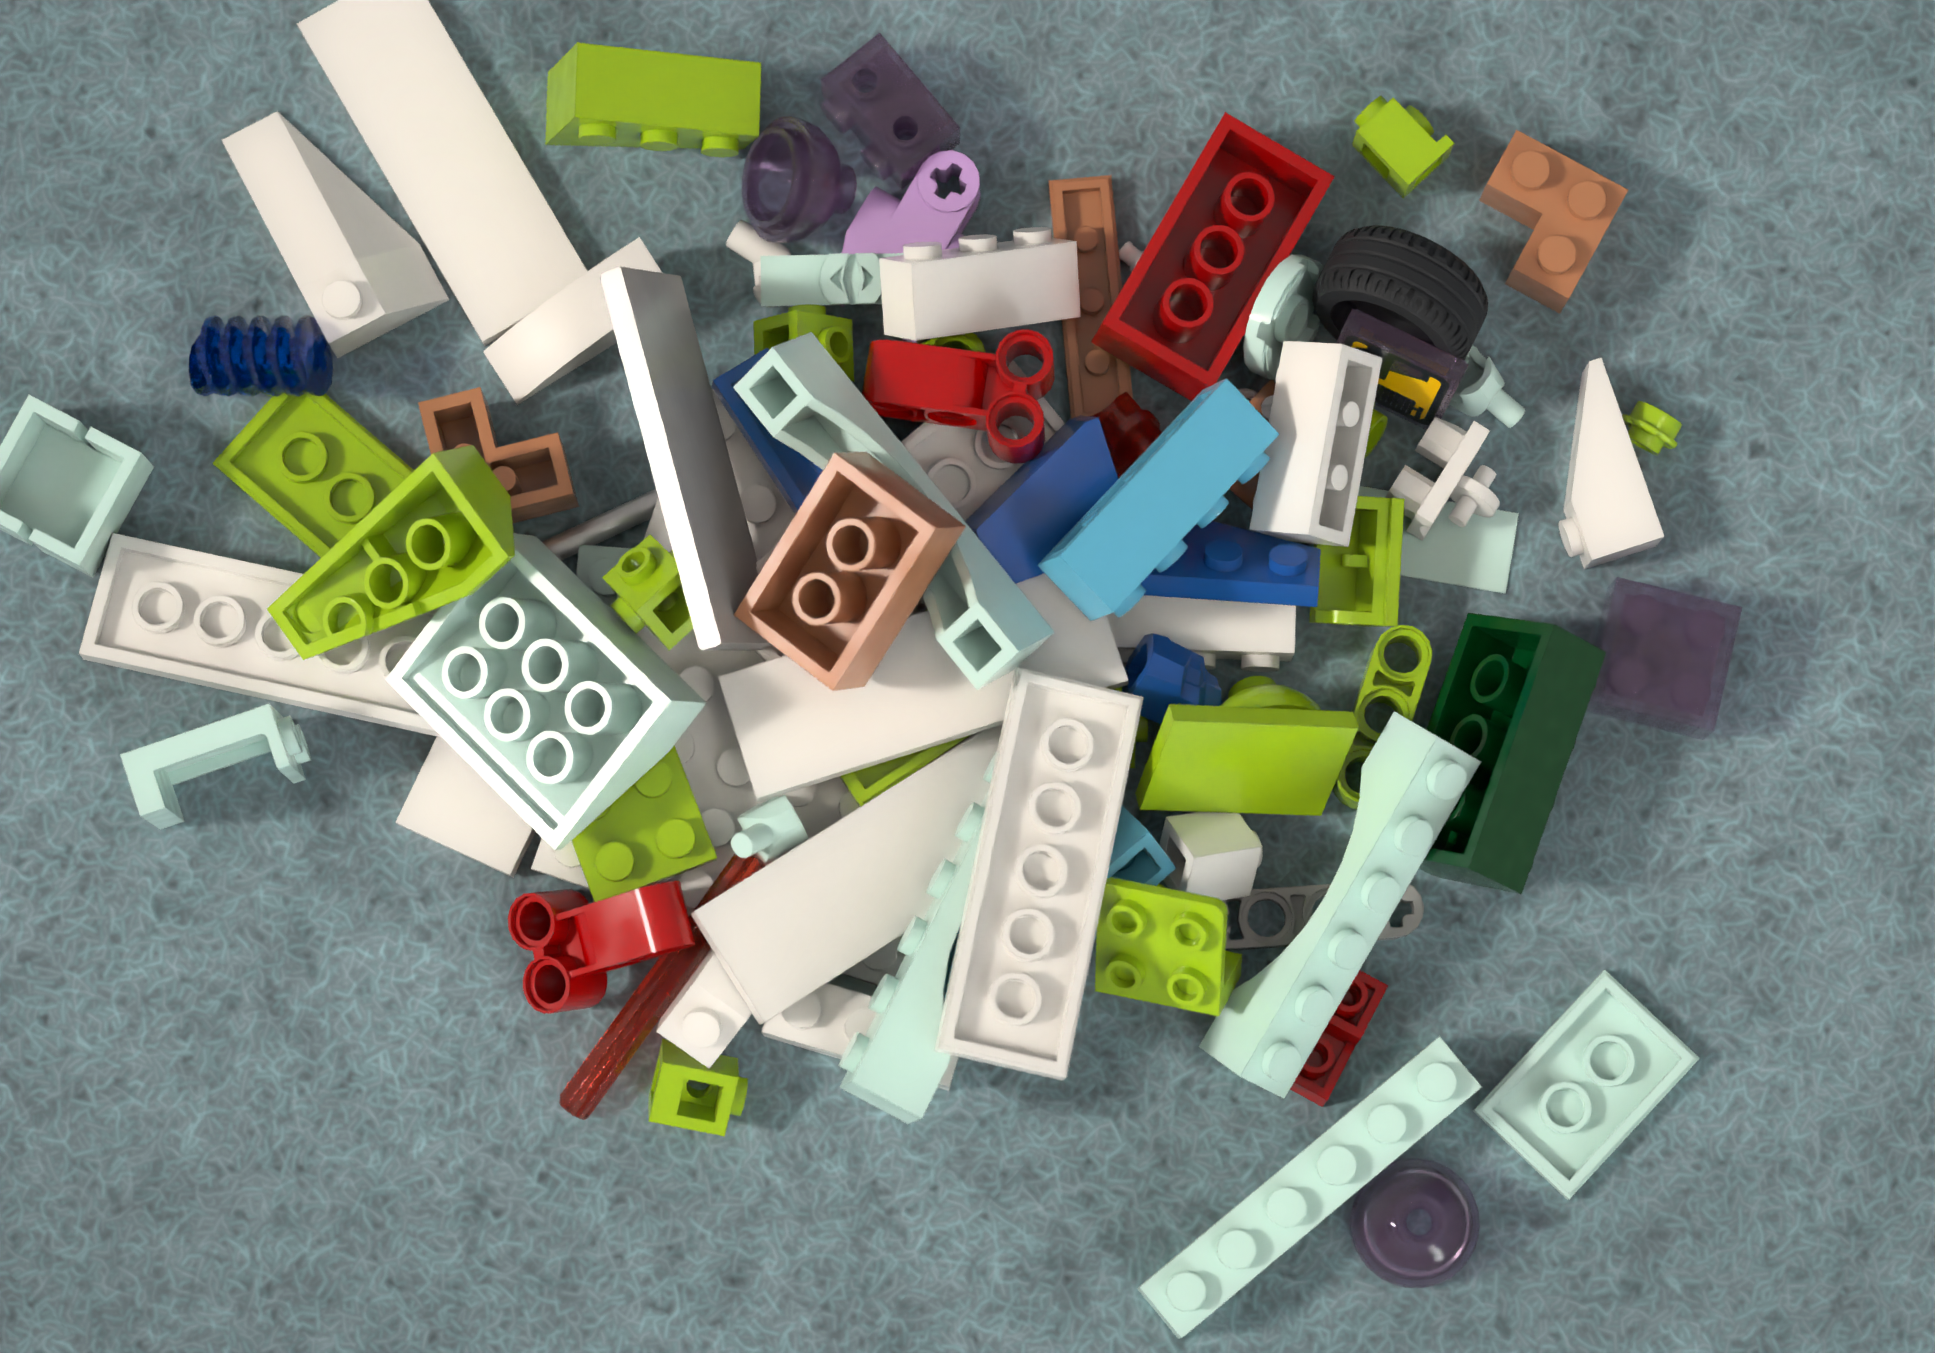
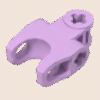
(921, 215)

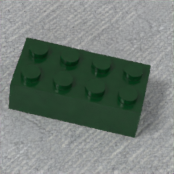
(1517, 708)

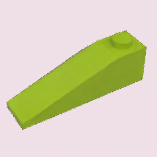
(411, 554)

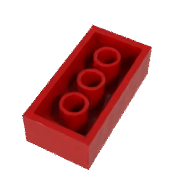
(1211, 258)

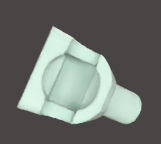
(1483, 390)
(769, 830)

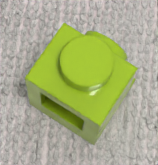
(1399, 144)
(681, 1106)

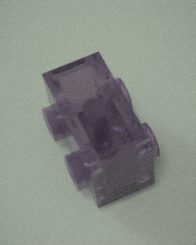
(892, 110)

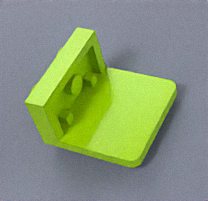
(1164, 947)

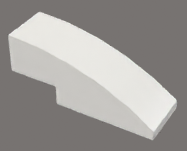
(563, 329)

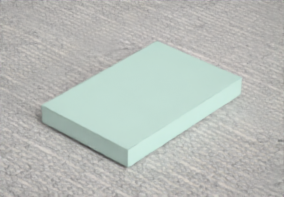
(1586, 1084)

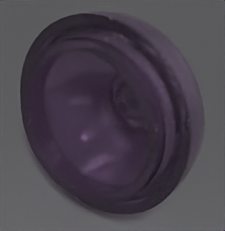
(794, 181)
(1382, 1232)

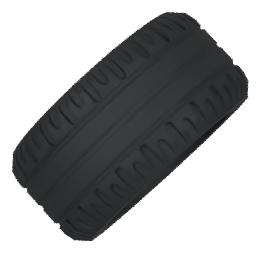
(1404, 284)

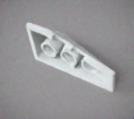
(340, 246)

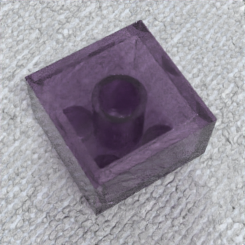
(1663, 658)

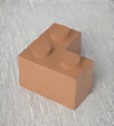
(1563, 206)
(529, 470)

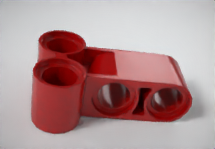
(963, 388)
(583, 941)

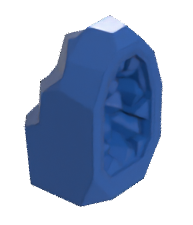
(1168, 675)

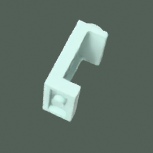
(161, 765)

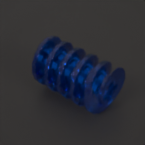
(260, 357)

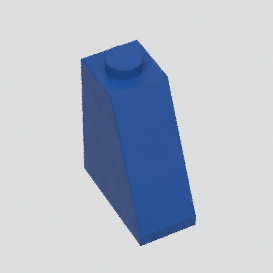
(1045, 498)

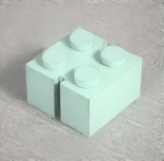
(62, 489)

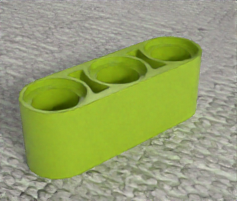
(1388, 687)

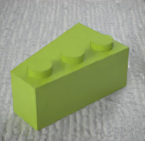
(652, 100)

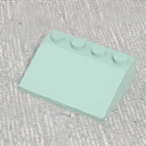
(545, 692)

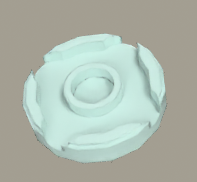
(1282, 314)

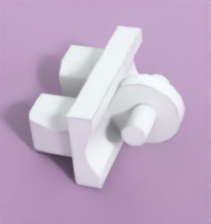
(1454, 451)

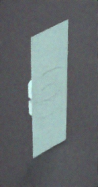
(821, 279)

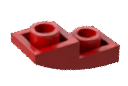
(1339, 1039)

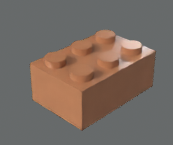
(849, 570)

